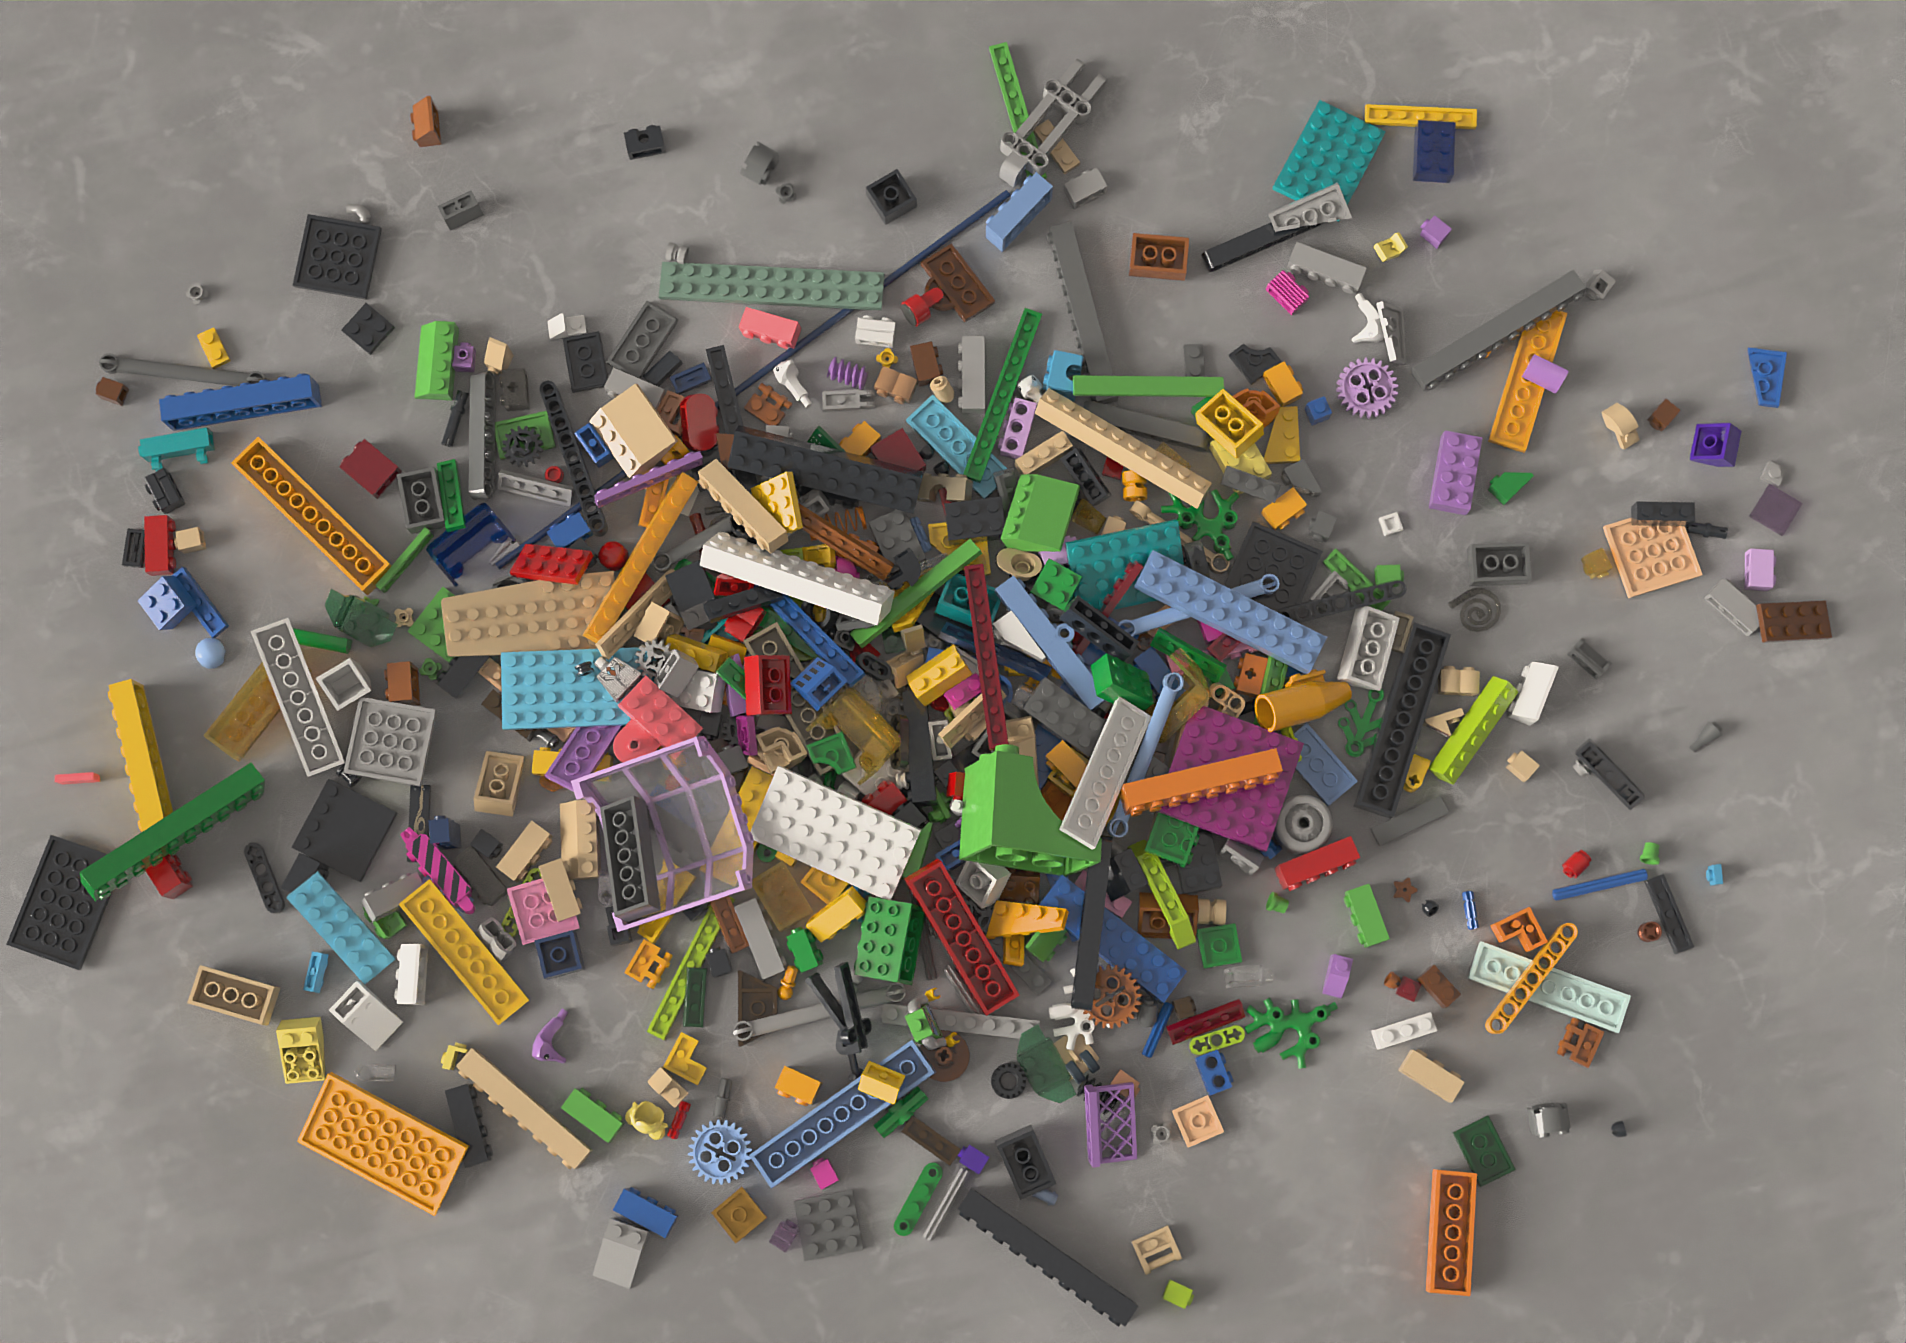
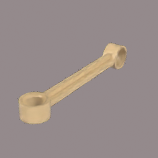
(1144, 513)

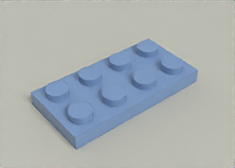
(1322, 767)

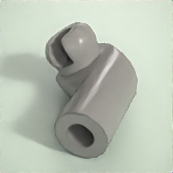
(360, 210)

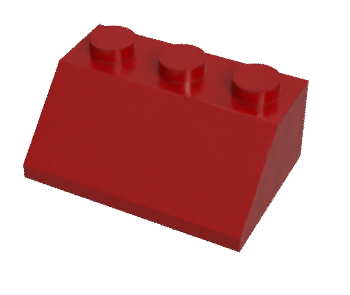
(767, 685)

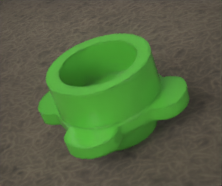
(425, 668)

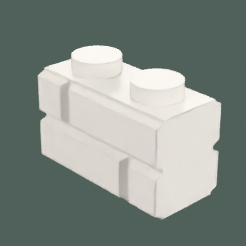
(875, 332)

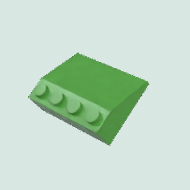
(1039, 513)

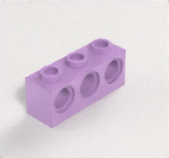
(1024, 421)

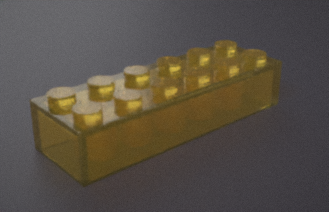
(245, 716)

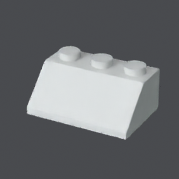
(1532, 692)
(411, 974)

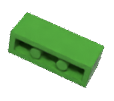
(1366, 915)
(593, 1114)

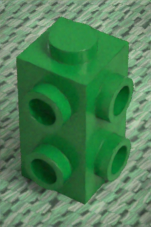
(805, 951)

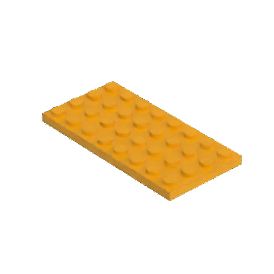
(382, 1143)

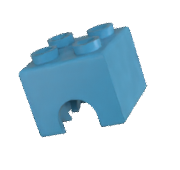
(1060, 367)

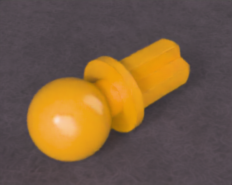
(785, 991)

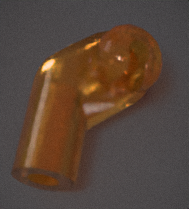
(548, 784)

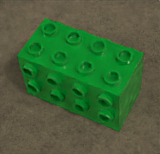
(889, 941)

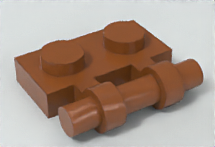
(765, 411)
(1586, 1045)

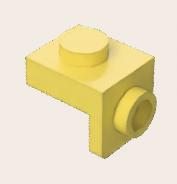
(1391, 247)
(449, 1058)

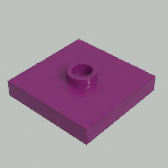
(746, 734)

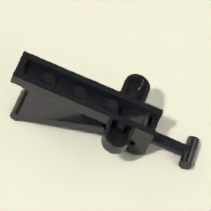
(852, 1028)

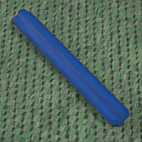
(1599, 884)

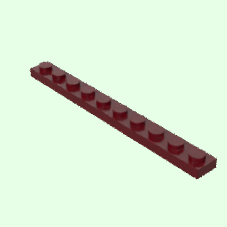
(986, 655)

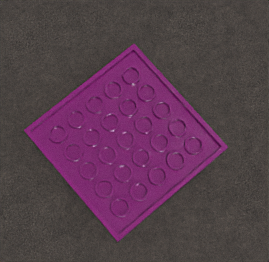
(1246, 814)

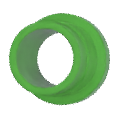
(1650, 854)
(1277, 903)

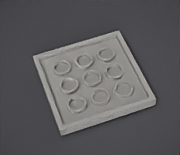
(390, 741)

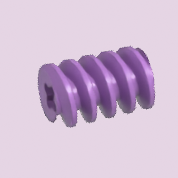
(848, 373)

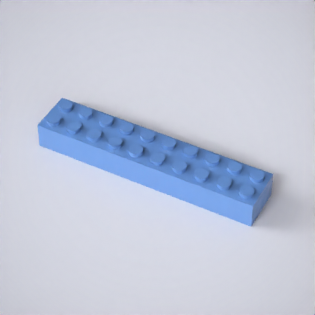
(1230, 612)
(836, 1118)

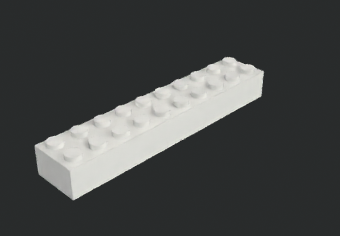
(797, 578)

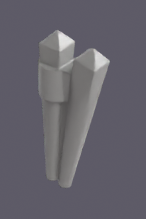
(504, 550)

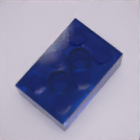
(1434, 151)

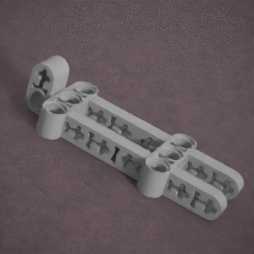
(1016, 163)

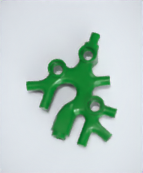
(1207, 526)
(1297, 1020)

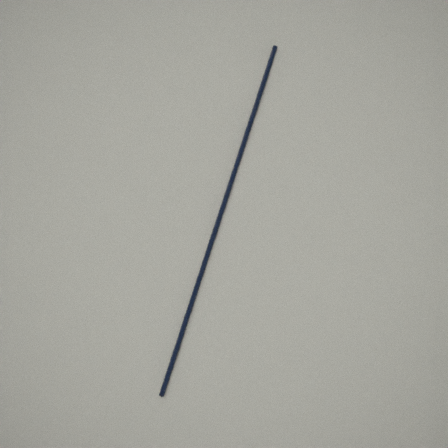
(784, 356)

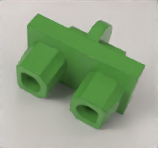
(941, 811)

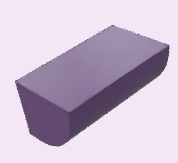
(1545, 373)

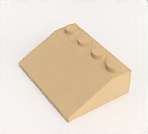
(633, 431)

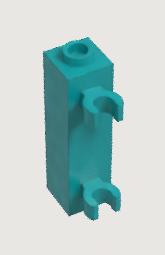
(176, 445)

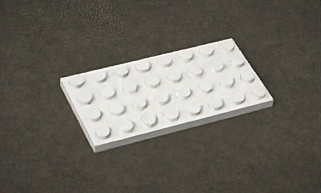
(834, 833)

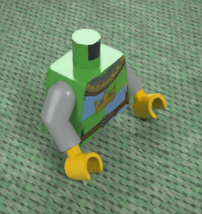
(924, 1025)

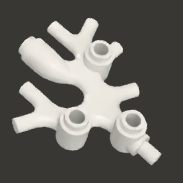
(1064, 1011)

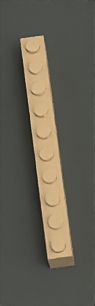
(1123, 448)

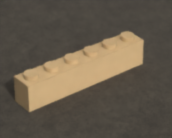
(742, 506)

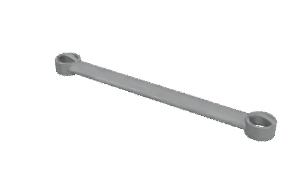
(813, 1013)

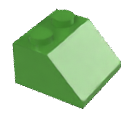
(1042, 944)

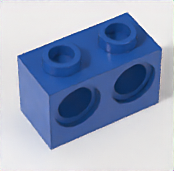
(1208, 1074)

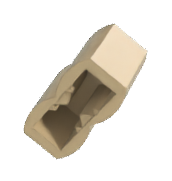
(1458, 682)

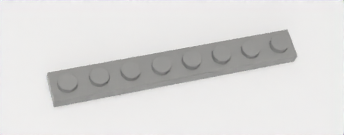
(964, 1021)

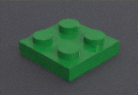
(1056, 584)
(1219, 945)

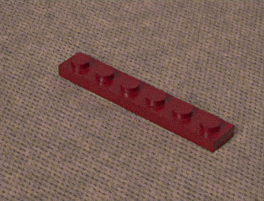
(1112, 600)

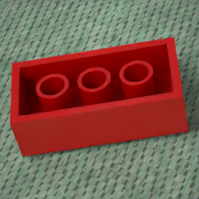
(1318, 862)

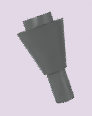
(1709, 733)

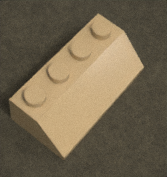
(580, 839)

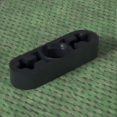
(900, 758)

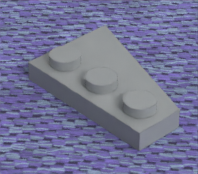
(1394, 333)

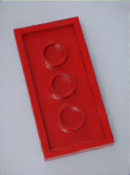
(551, 564)

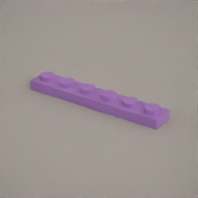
(646, 480)

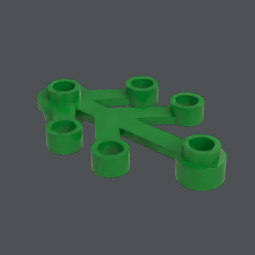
(1361, 724)

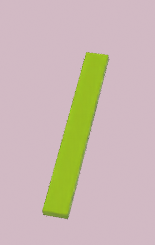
(695, 958)

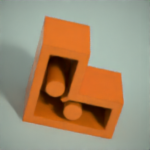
(1524, 926)

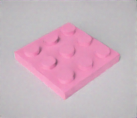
(535, 912)

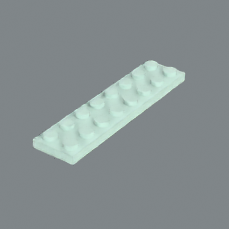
(1558, 990)

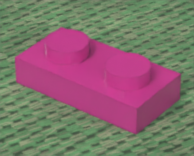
(964, 691)

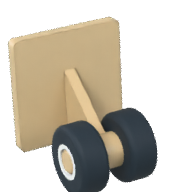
(1078, 1060)

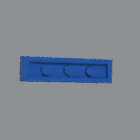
(205, 610)

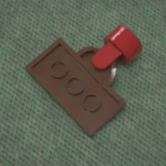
(949, 287)

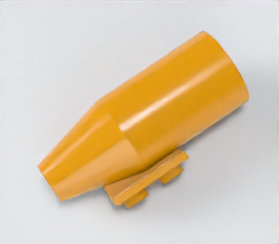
(1300, 701)

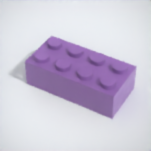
(1455, 473)

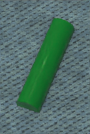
(323, 641)

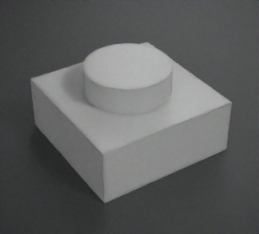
(1773, 474)

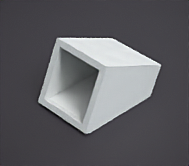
(345, 683)

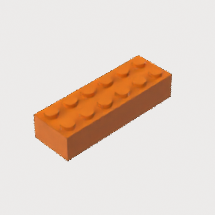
(1451, 1232)

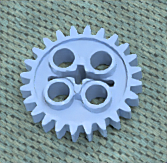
(711, 1168)

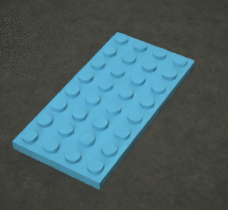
(546, 692)

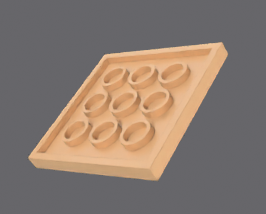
(1651, 556)

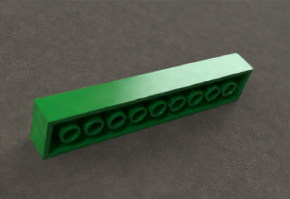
(172, 832)

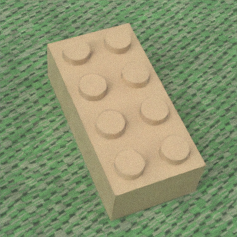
(233, 995)

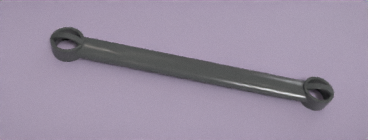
(178, 371)
(694, 543)

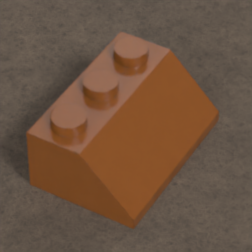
(1152, 920)

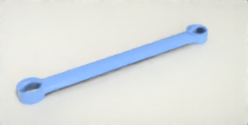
(1172, 615)
(1148, 746)

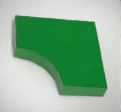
(833, 752)

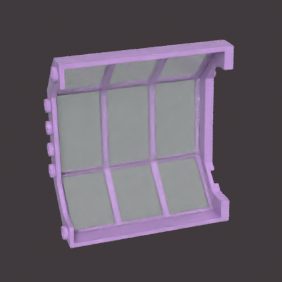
(693, 822)

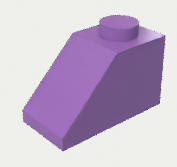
(1337, 975)

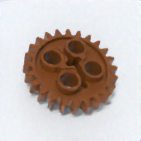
(1119, 1011)

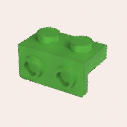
(389, 925)

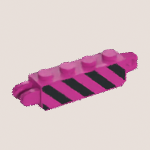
(439, 869)

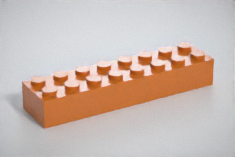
(1200, 782)

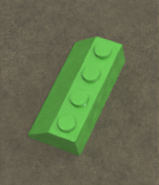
(435, 360)

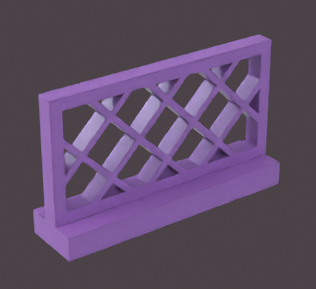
(1094, 1127)

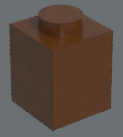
(112, 391)
(1663, 415)

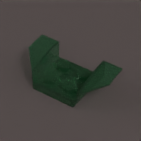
(359, 619)
(1044, 1066)

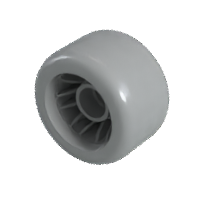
(1303, 840)

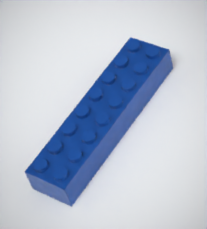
(240, 402)
(1119, 943)

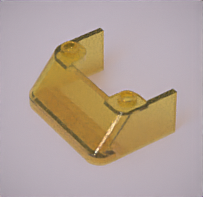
(1190, 701)
(863, 727)

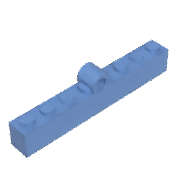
(1048, 638)

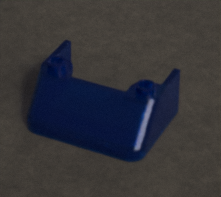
(458, 546)

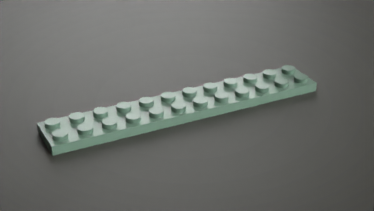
(771, 286)

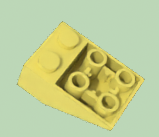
(302, 1049)

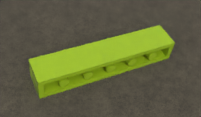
(1473, 730)

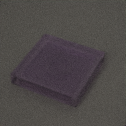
(1775, 509)

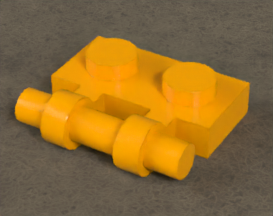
(644, 959)

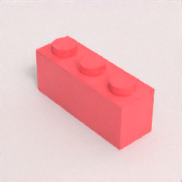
(770, 328)

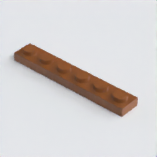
(844, 544)

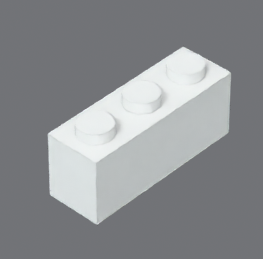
(1404, 1030)

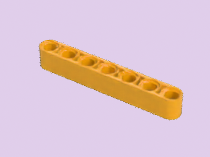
(1539, 973)

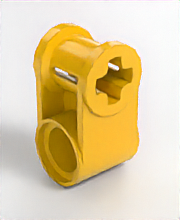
(1417, 772)

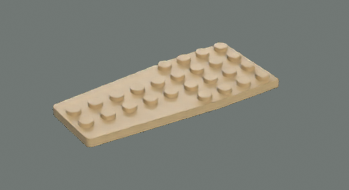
(524, 617)

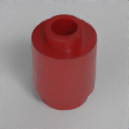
(1576, 864)

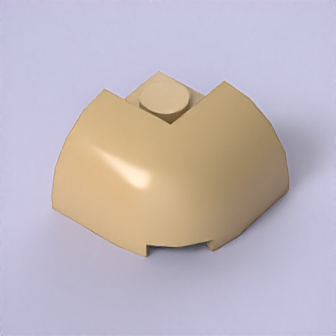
(780, 748)

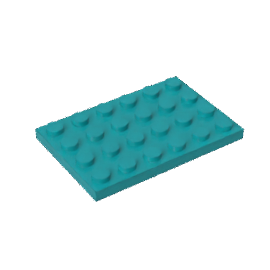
(1329, 151)
(1106, 556)

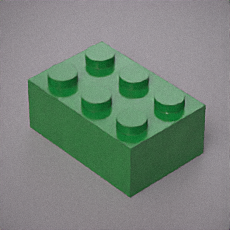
(1119, 679)

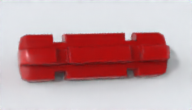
(678, 1120)

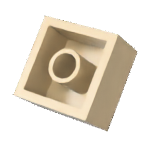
(658, 624)

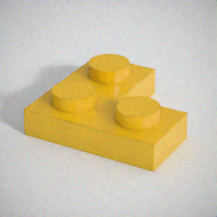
(680, 1062)

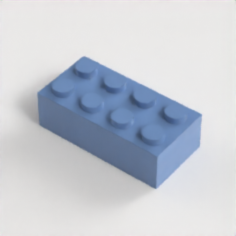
(1018, 211)

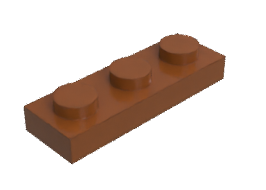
(729, 924)

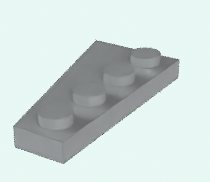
(1316, 208)

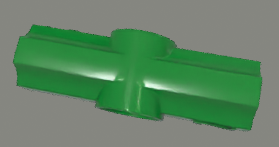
(901, 1112)

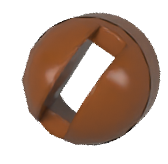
(1391, 980)

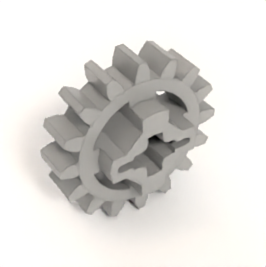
(652, 652)

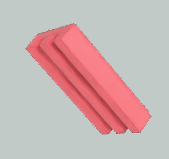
(76, 778)

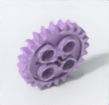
(1383, 383)

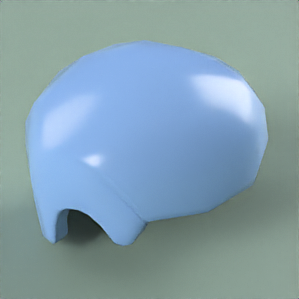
(210, 653)

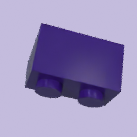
(1716, 444)

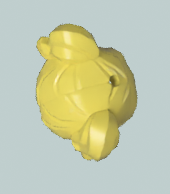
(647, 1119)

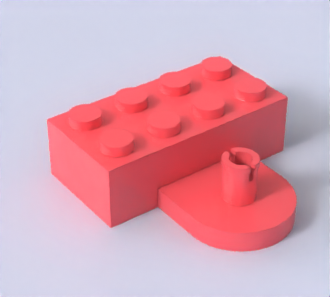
(653, 722)

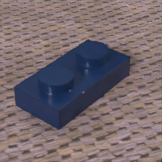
(690, 378)

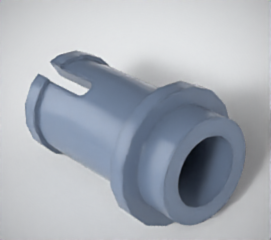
(1047, 1196)

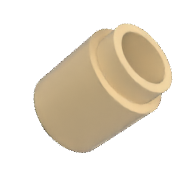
(942, 389)

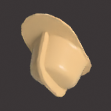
(1019, 563)

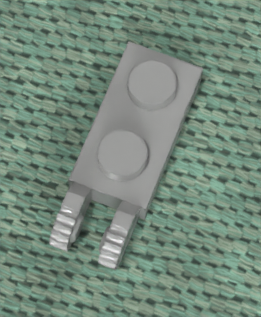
(846, 400)

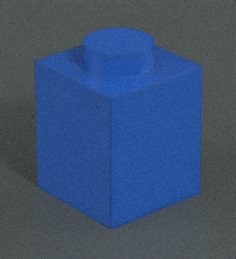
(1318, 411)

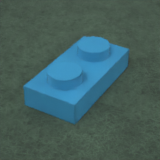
(315, 973)

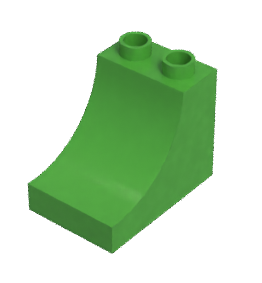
(1011, 822)

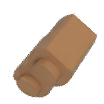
(895, 385)

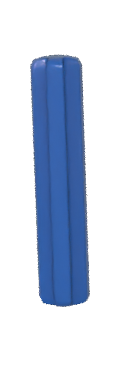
(1157, 1030)

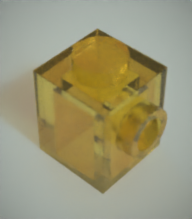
(1596, 564)

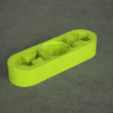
(1229, 1030)

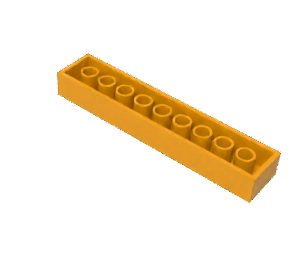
(312, 515)

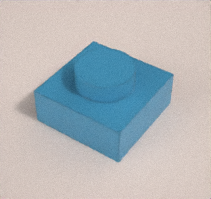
(1714, 875)

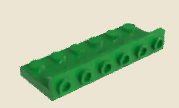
(1172, 839)

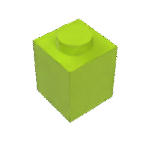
(1178, 1294)

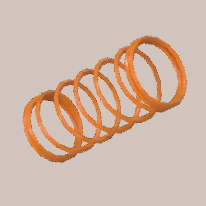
(861, 514)

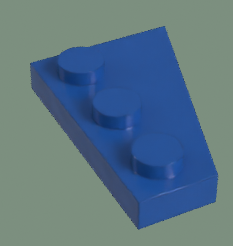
(1767, 374)

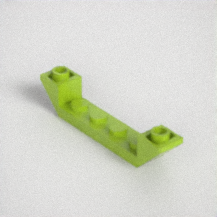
(1166, 896)

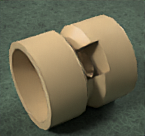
(1212, 911)

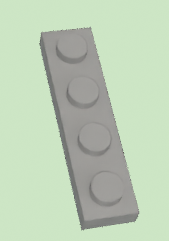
(535, 488)

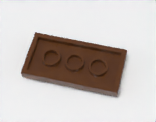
(1794, 621)

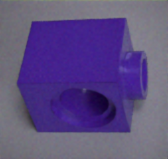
(973, 1158)

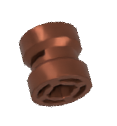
(1649, 931)

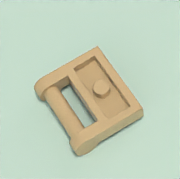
(1154, 1243)

